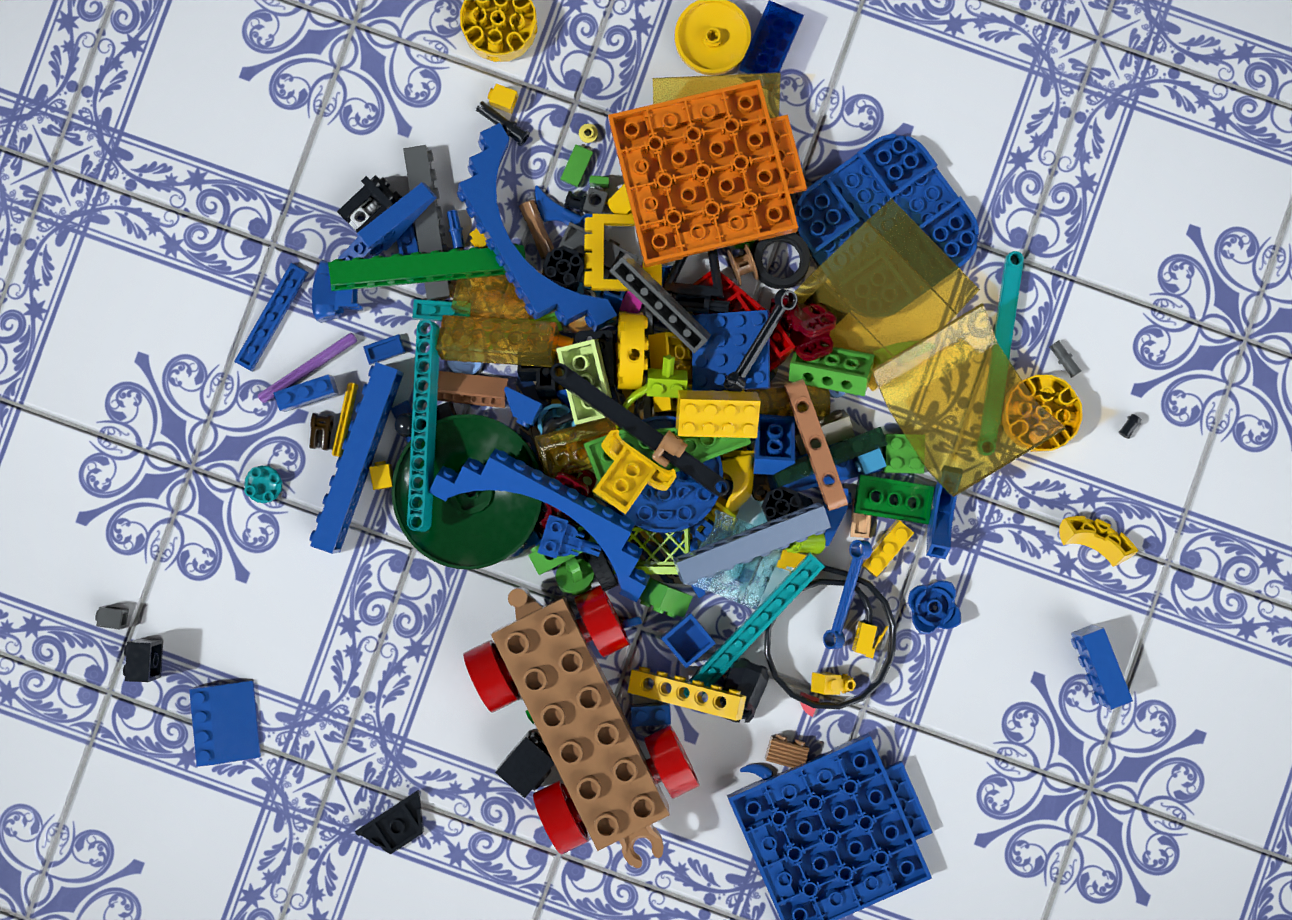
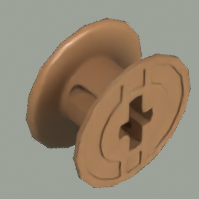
(742, 264)

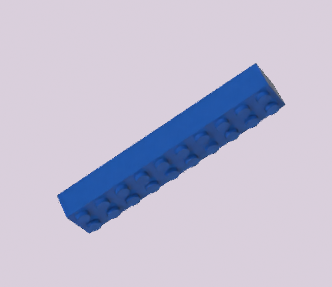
(356, 458)

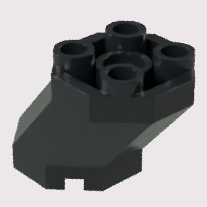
(564, 268)
(782, 502)
(748, 679)

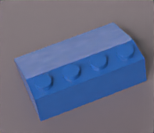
(224, 723)

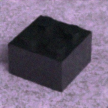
(143, 660)

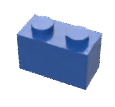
(650, 714)

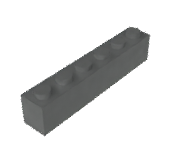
(660, 303)

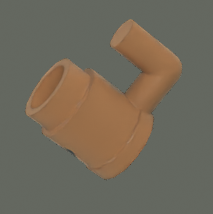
(671, 444)

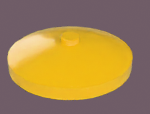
(712, 36)

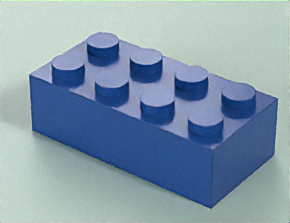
(1101, 667)

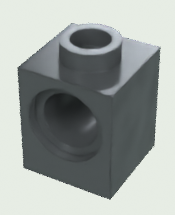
(599, 192)
(111, 617)

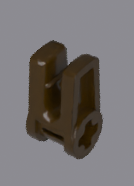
(326, 428)
(760, 480)

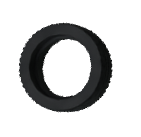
(782, 283)

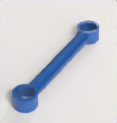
(847, 594)

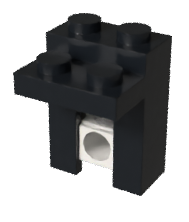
(373, 189)

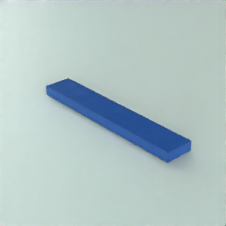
(271, 317)

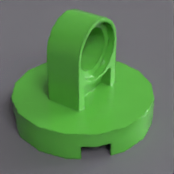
(574, 576)

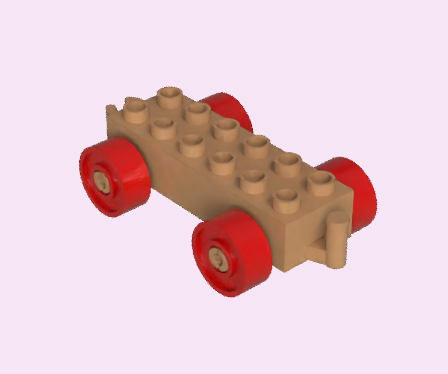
(603, 770)

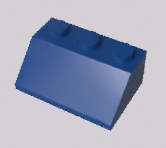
(523, 408)
(774, 444)

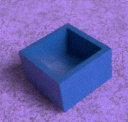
(688, 640)

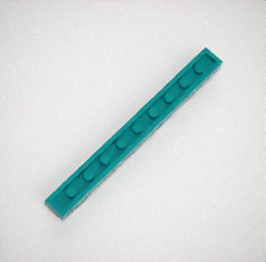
(758, 621)

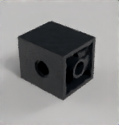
(526, 764)

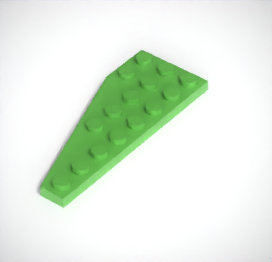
(699, 447)

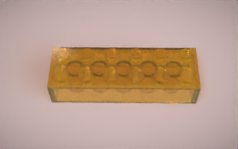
(498, 341)

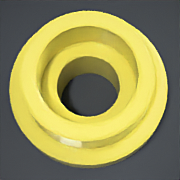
(588, 139)

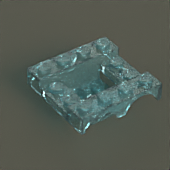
(752, 575)

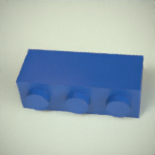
(306, 393)

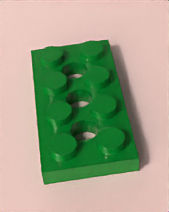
(903, 490)

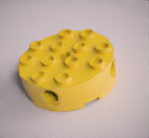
(499, 40)
(630, 350)
(1061, 402)

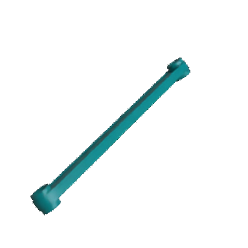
(1008, 302)

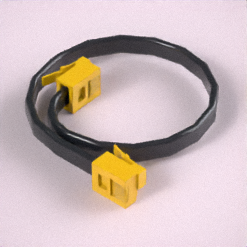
(863, 638)

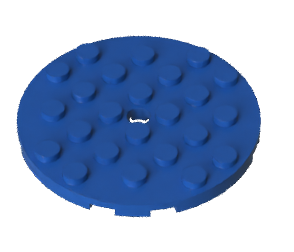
(681, 504)

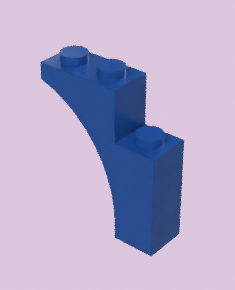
(940, 523)

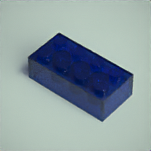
(771, 40)

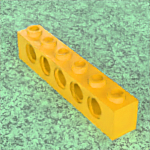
(734, 701)

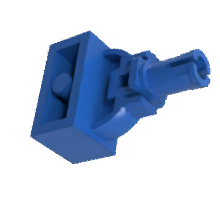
(561, 538)

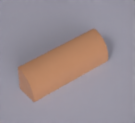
(472, 389)

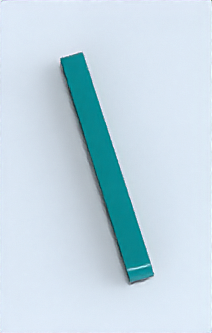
(427, 434)

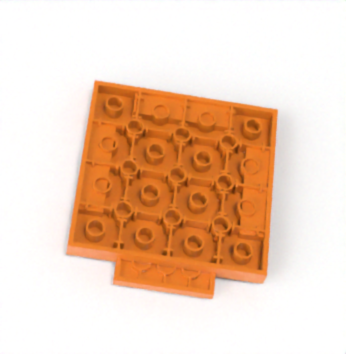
(707, 172)

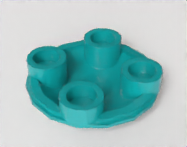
(263, 484)

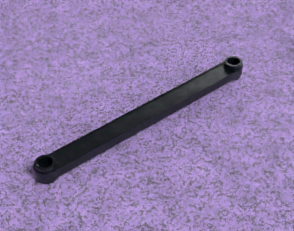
(636, 428)

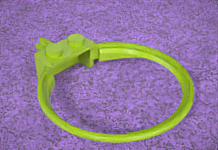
(661, 383)

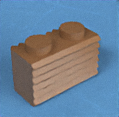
(786, 752)

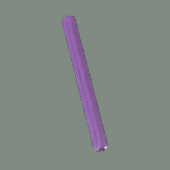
(307, 367)

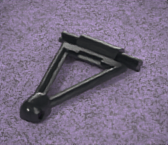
(698, 297)

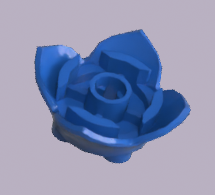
(947, 612)

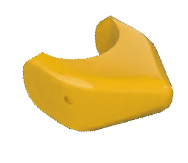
(741, 472)

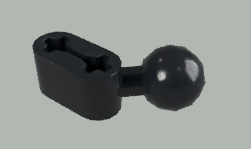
(403, 423)

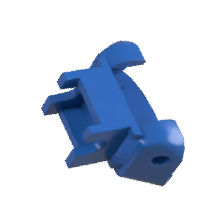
(327, 303)

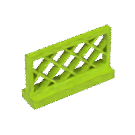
(658, 566)

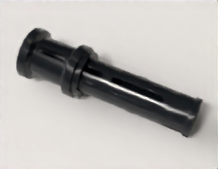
(510, 127)

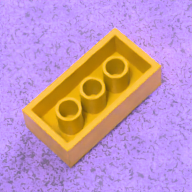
(717, 414)

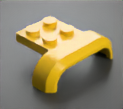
(629, 474)

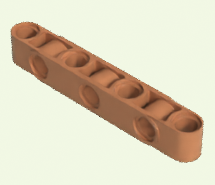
(821, 457)

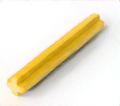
(345, 418)

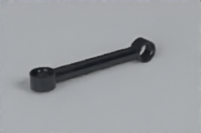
(736, 380)

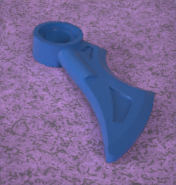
(552, 211)

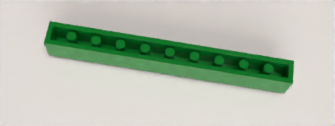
(415, 268)

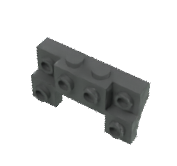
(574, 239)

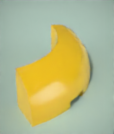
(1098, 536)

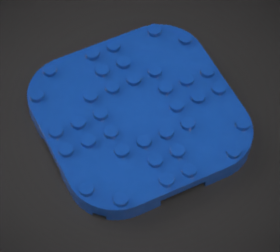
(880, 171)

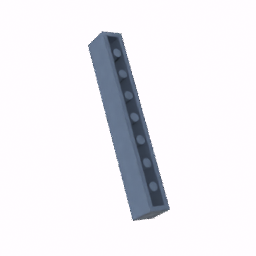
(751, 543)

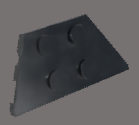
(395, 825)

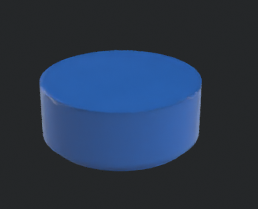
(632, 622)

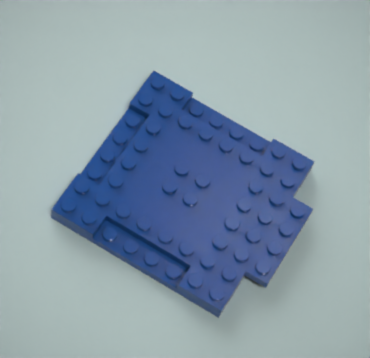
(834, 832)

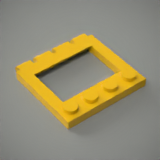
(595, 260)

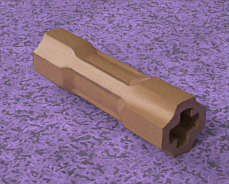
(537, 229)

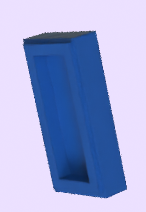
(384, 349)

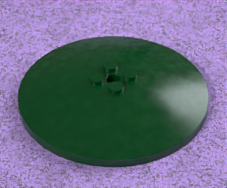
(464, 528)

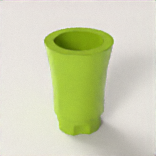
(814, 544)

